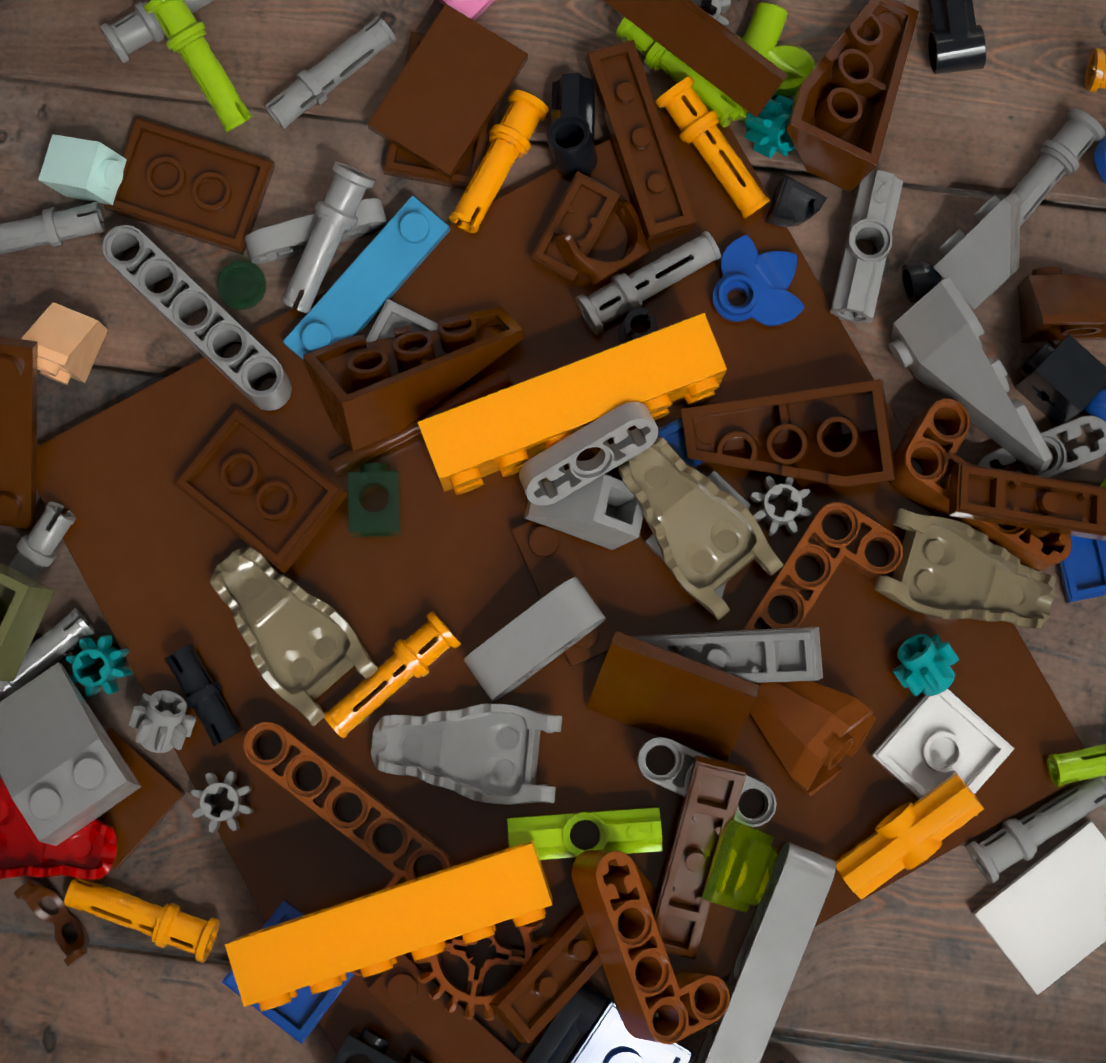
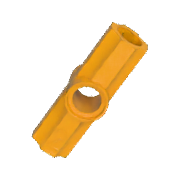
(908, 836)

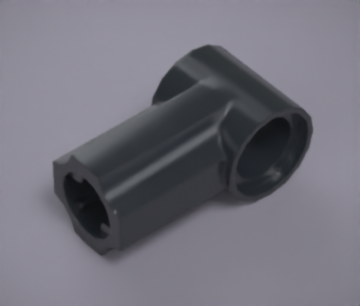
(955, 38)
(573, 125)
(563, 1030)

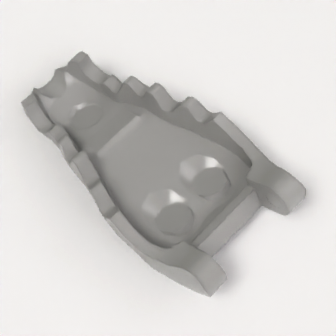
(475, 751)

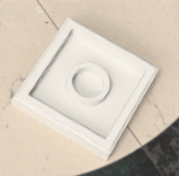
(937, 741)

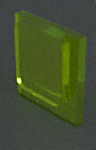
(741, 868)

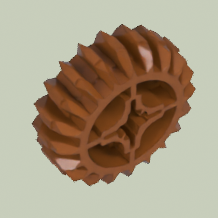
(473, 993)

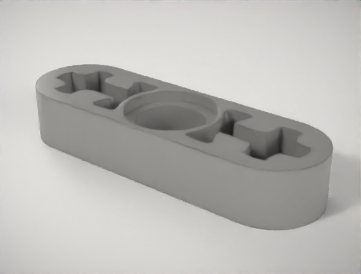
(292, 236)
(1069, 432)
(596, 434)

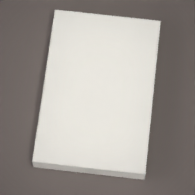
(1052, 910)

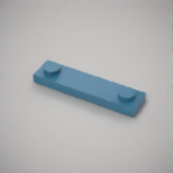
(370, 279)

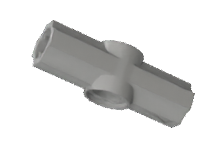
(861, 273)

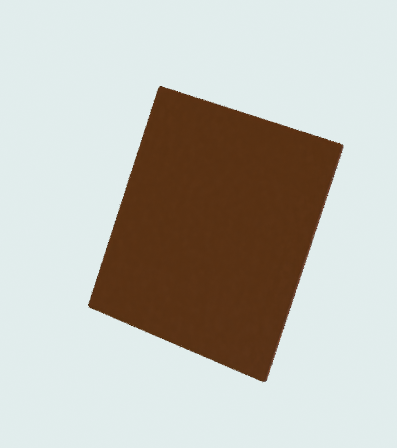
(155, 550)

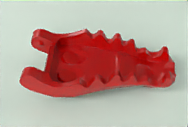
(83, 855)

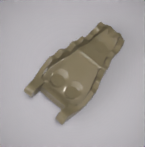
(698, 527)
(961, 575)
(291, 635)

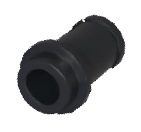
(637, 317)

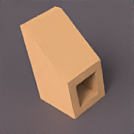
(66, 343)

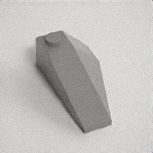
(945, 354)

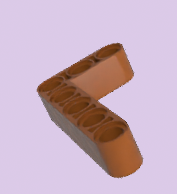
(323, 802)

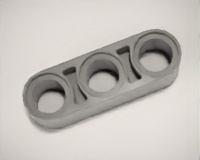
(534, 639)
(678, 778)

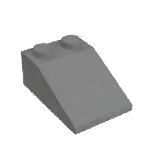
(59, 758)

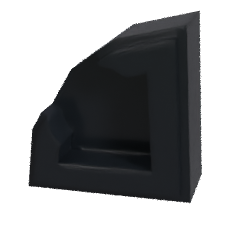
(793, 204)

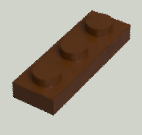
(550, 563)

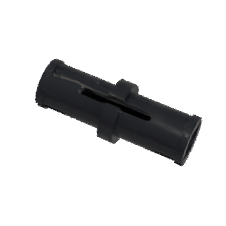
(203, 694)

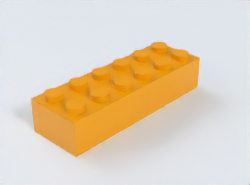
(527, 418)
(389, 923)

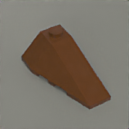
(850, 95)
(1060, 306)
(392, 382)
(812, 435)

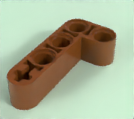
(932, 490)
(828, 555)
(611, 886)

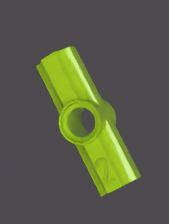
(619, 830)

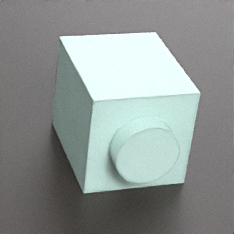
(82, 169)

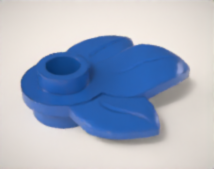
(761, 280)

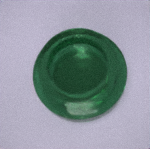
(241, 285)

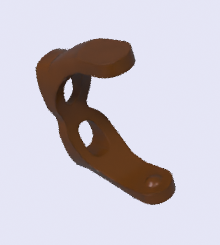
(599, 270)
(33, 893)

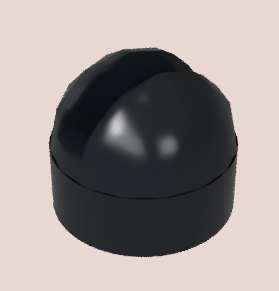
(919, 279)

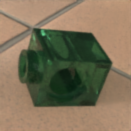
(375, 524)

